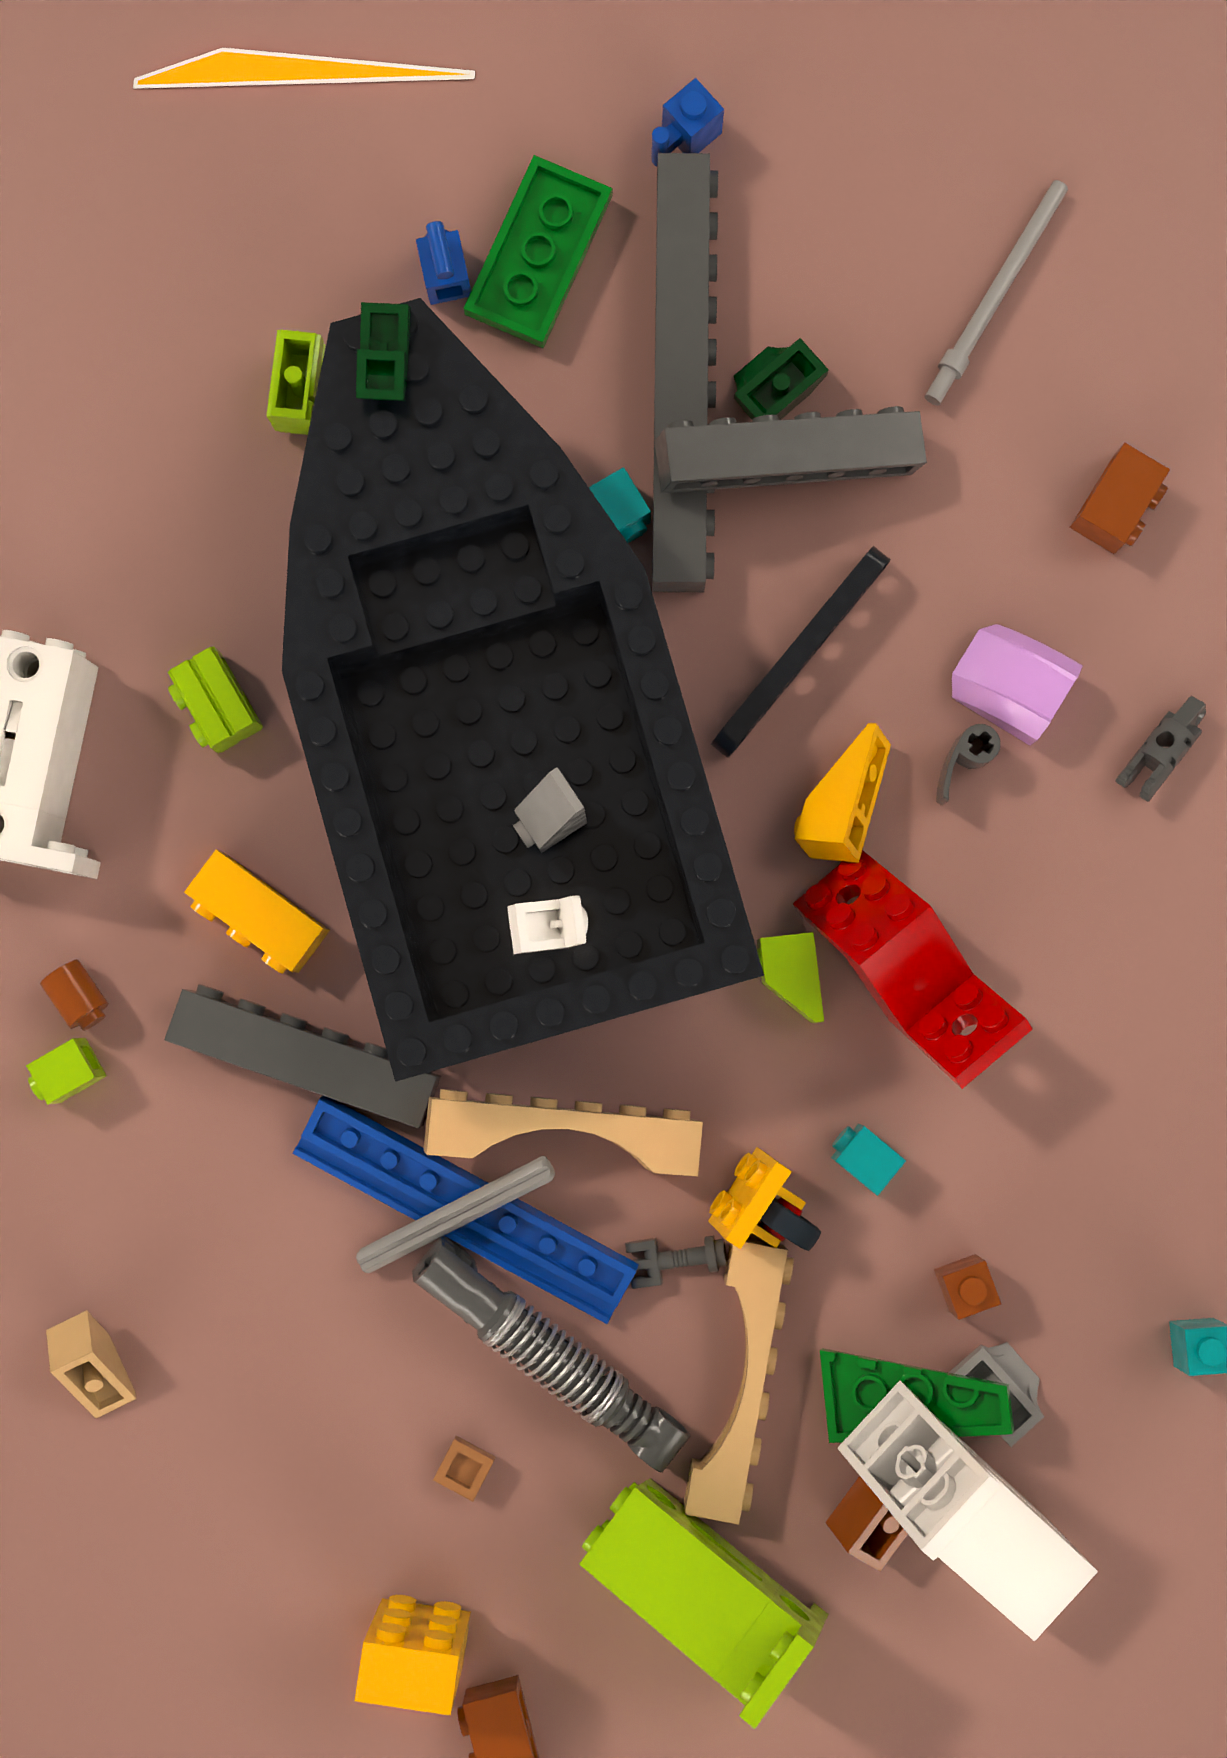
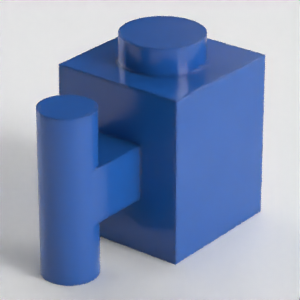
(688, 122)
(443, 264)

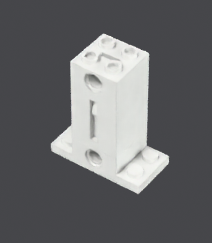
(41, 736)
(965, 1512)

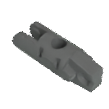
(1178, 733)

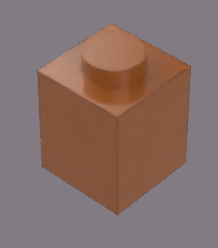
(967, 1286)

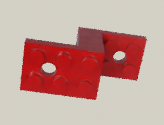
(912, 967)

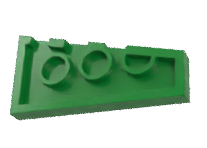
(963, 1403)

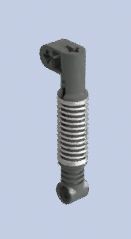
(503, 1321)

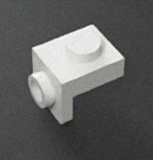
(547, 925)

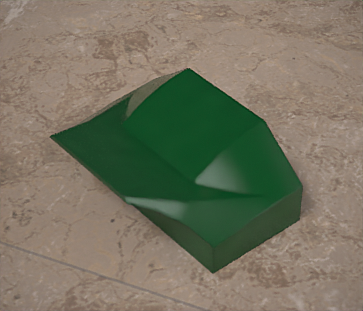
(778, 380)

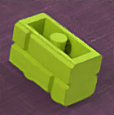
(294, 380)
(214, 700)

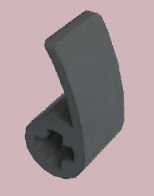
(960, 754)

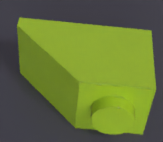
(792, 972)

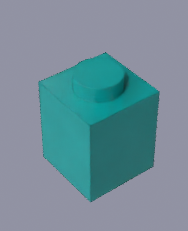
(623, 504)
(866, 1157)
(1199, 1346)

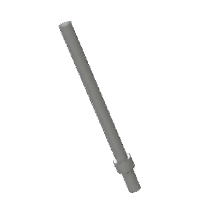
(956, 359)

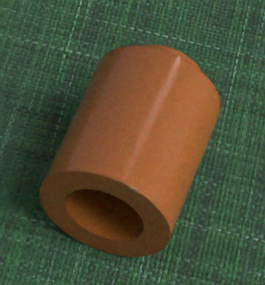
(75, 995)

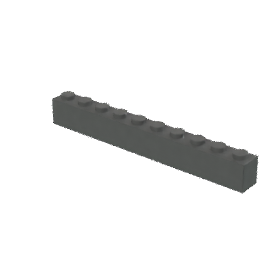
(683, 358)

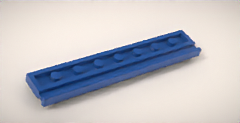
(509, 1236)

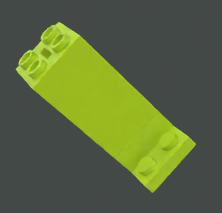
(703, 1596)

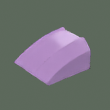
(1013, 681)

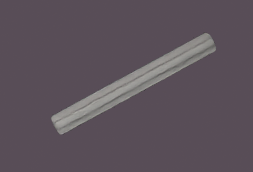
(456, 1214)

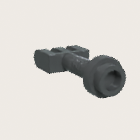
(712, 1254)

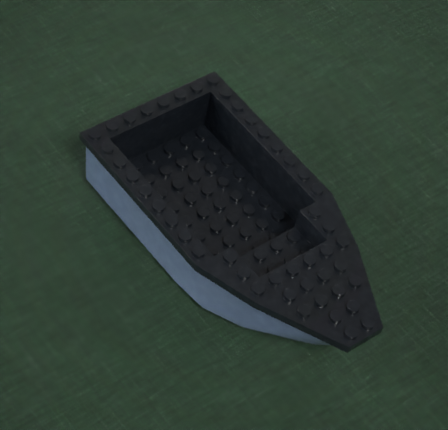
(443, 652)

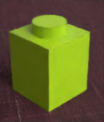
(64, 1071)

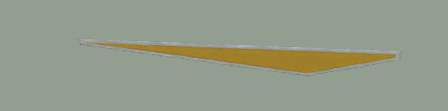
(255, 67)

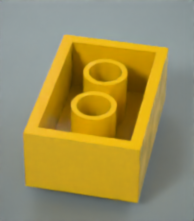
(413, 1655)

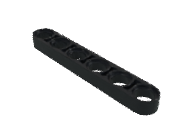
(800, 652)

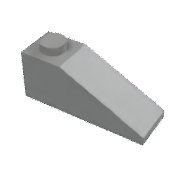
(549, 812)

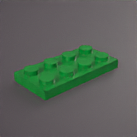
(538, 251)

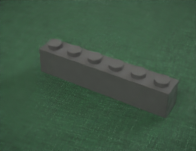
(789, 450)
(297, 1055)

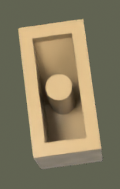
(88, 1364)

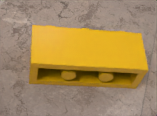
(255, 913)

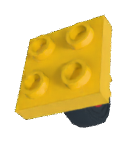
(753, 1200)

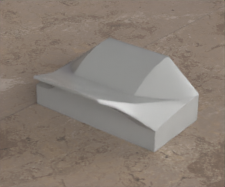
(1006, 1366)

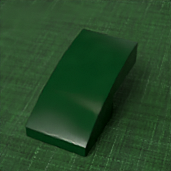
(383, 351)

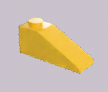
(842, 803)

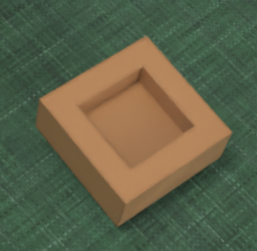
(464, 1468)

